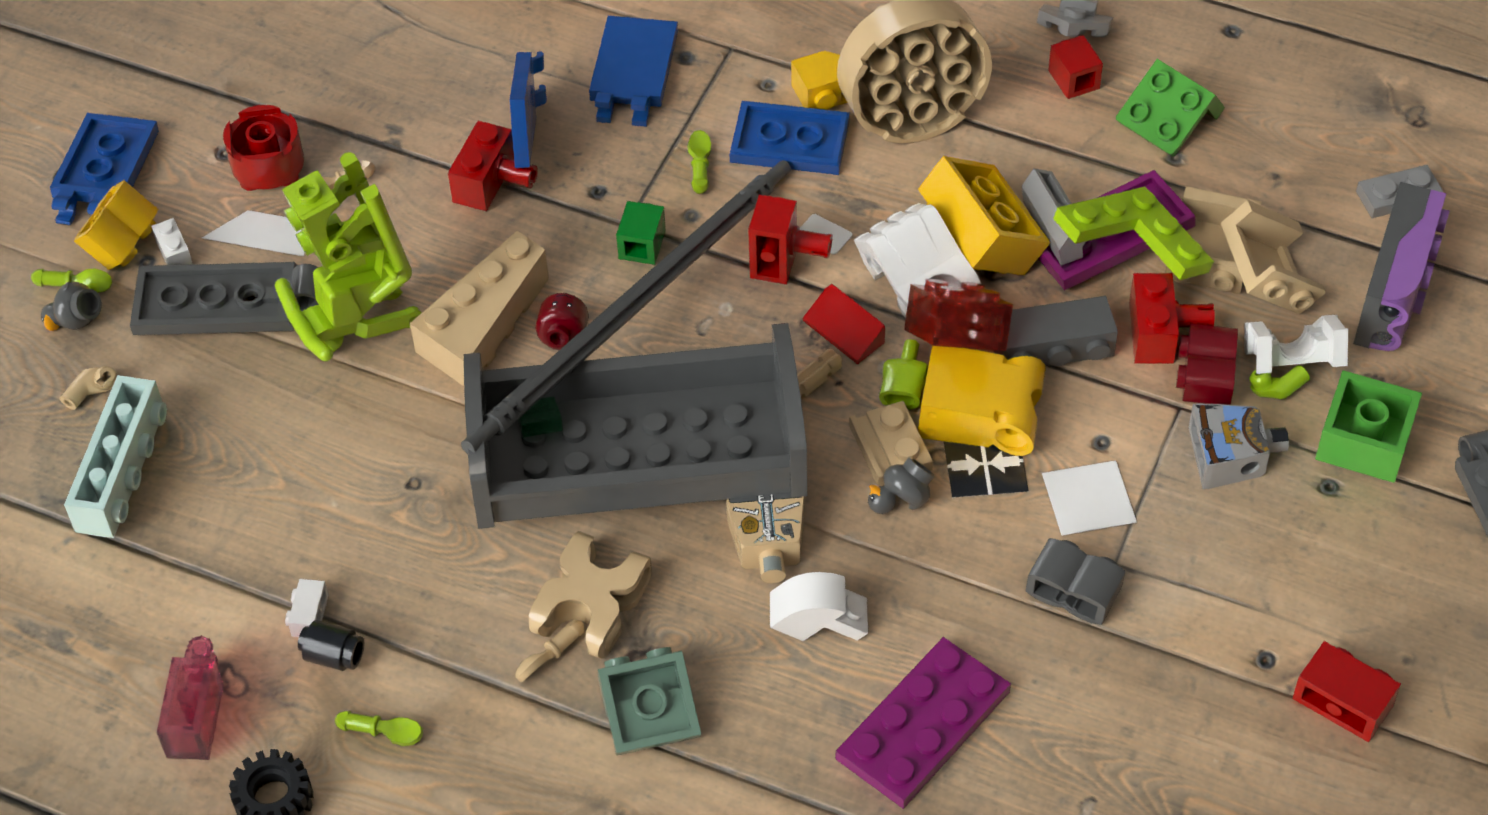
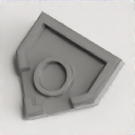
(1075, 18)

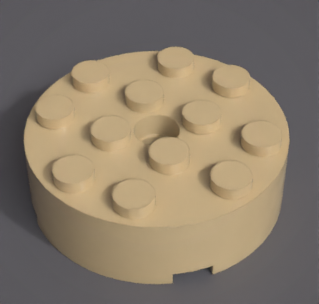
(913, 69)

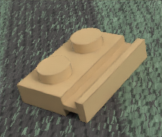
(888, 438)

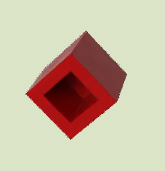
(1075, 67)

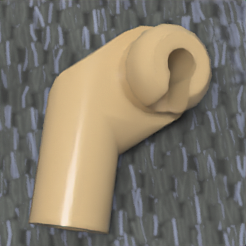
(87, 383)

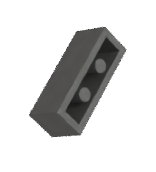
(1063, 332)

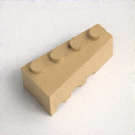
(481, 307)

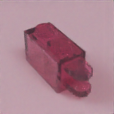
(191, 703)

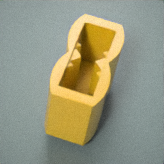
(117, 226)

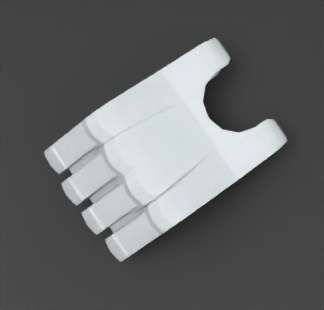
(914, 249)

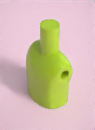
(904, 377)

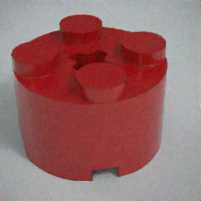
(264, 148)

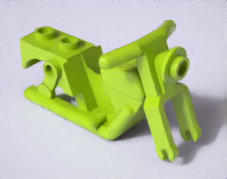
(358, 257)

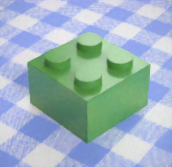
(1368, 426)

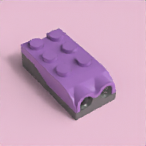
(1402, 267)

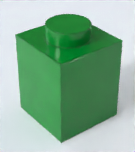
(641, 232)

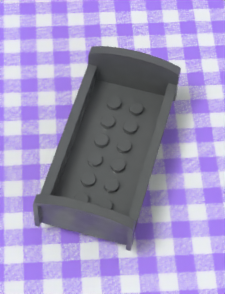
(644, 433)

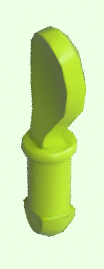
(699, 148)
(93, 278)
(398, 730)

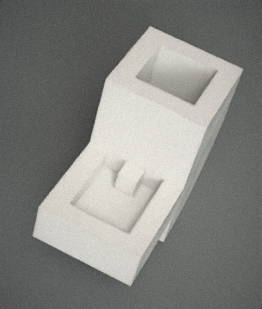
(817, 601)

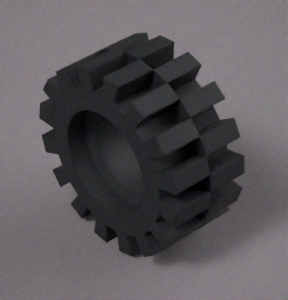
(271, 770)

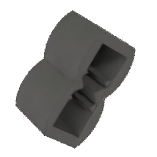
(1075, 580)

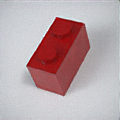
(1346, 691)

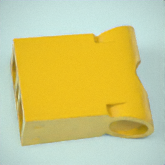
(981, 399)

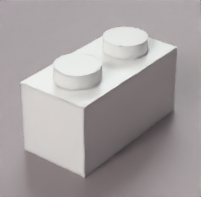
(171, 243)
(307, 605)

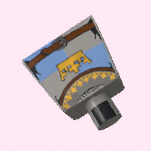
(1232, 443)

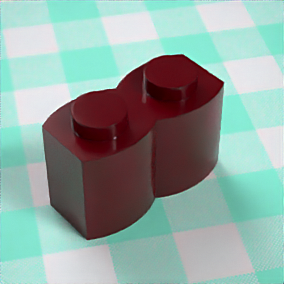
(1209, 364)

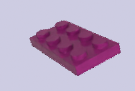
(1112, 250)
(922, 722)

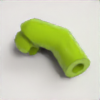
(1278, 388)

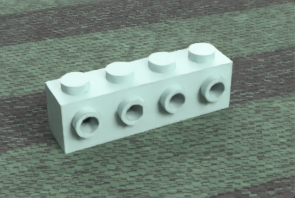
(115, 457)

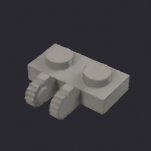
(1380, 192)

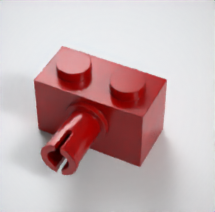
(484, 165)
(777, 238)
(1158, 316)

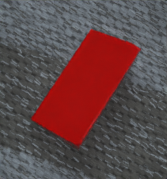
(845, 324)

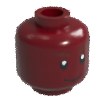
(560, 318)

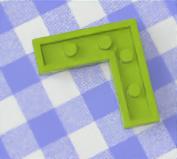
(1140, 212)

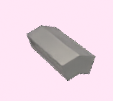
(1042, 197)

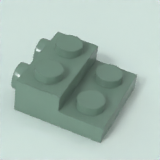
(648, 701)

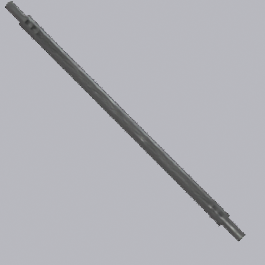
(623, 309)

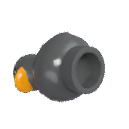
(72, 307)
(907, 482)

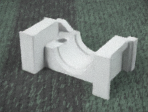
(1319, 342)

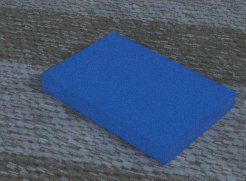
(799, 135)

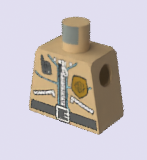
(767, 532)

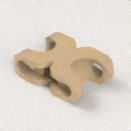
(590, 594)

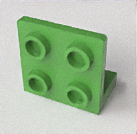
(1167, 107)

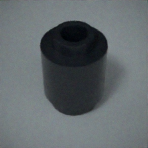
(331, 645)

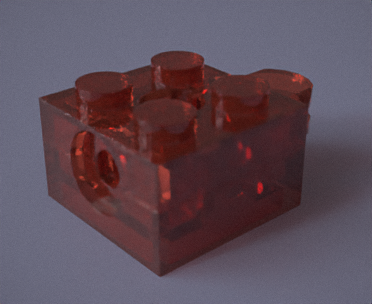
(958, 316)

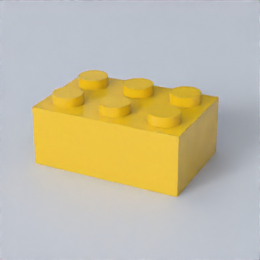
(984, 216)

